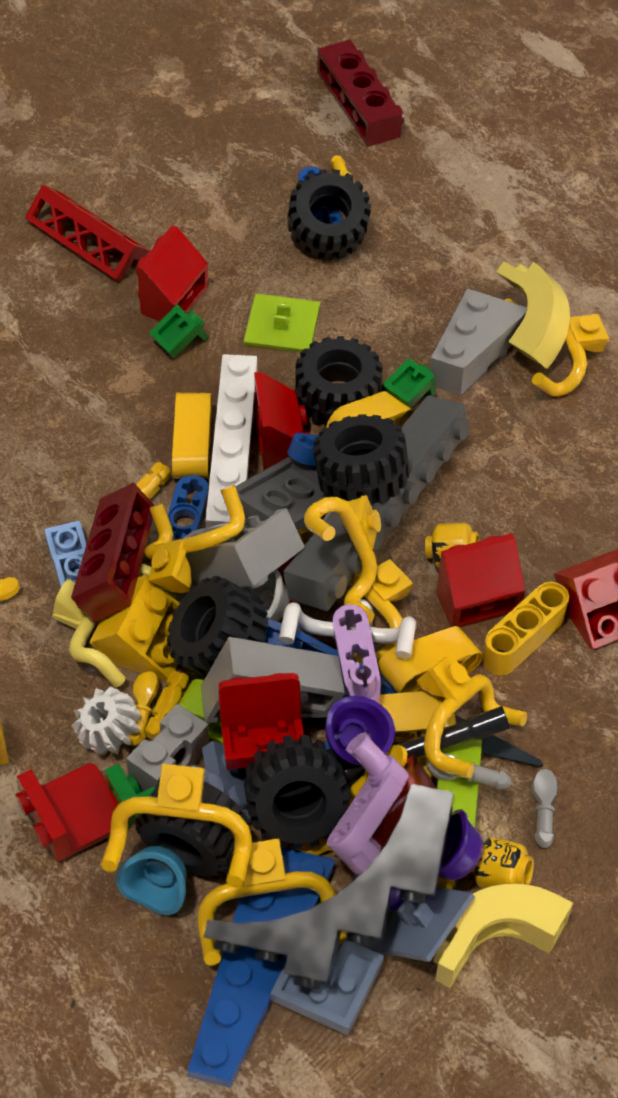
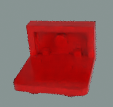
(256, 713)
(68, 810)

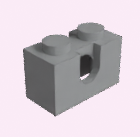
(177, 730)

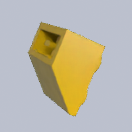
(139, 633)

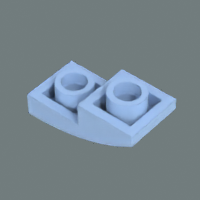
(66, 549)

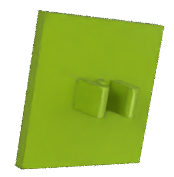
(281, 323)

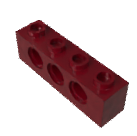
(359, 93)
(113, 553)

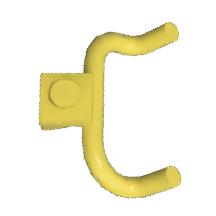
(66, 611)

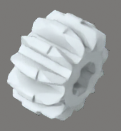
(106, 721)

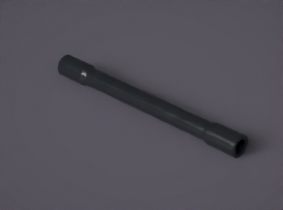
(473, 728)

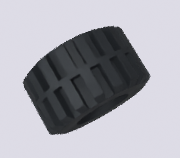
(332, 191)
(331, 362)
(361, 459)
(209, 617)
(288, 763)
(200, 844)

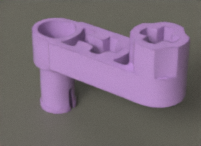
(353, 642)
(353, 834)

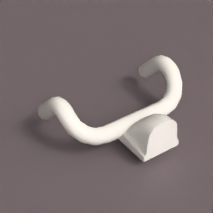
(295, 618)

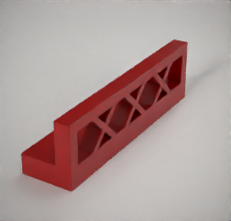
(94, 225)

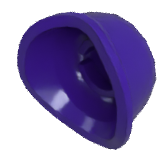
(355, 716)
(462, 847)

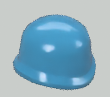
(154, 880)

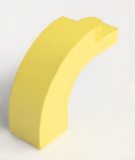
(546, 316)
(502, 911)

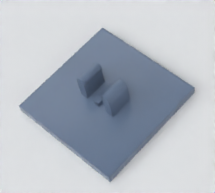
(419, 928)

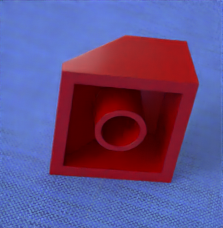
(276, 418)

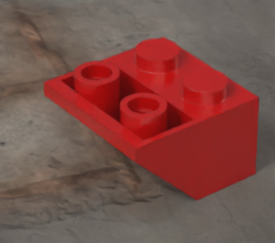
(171, 275)
(480, 580)
(593, 598)

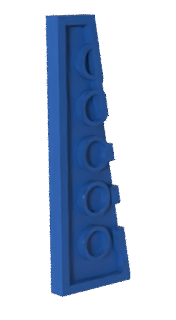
(245, 982)

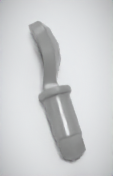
(483, 775)
(544, 790)

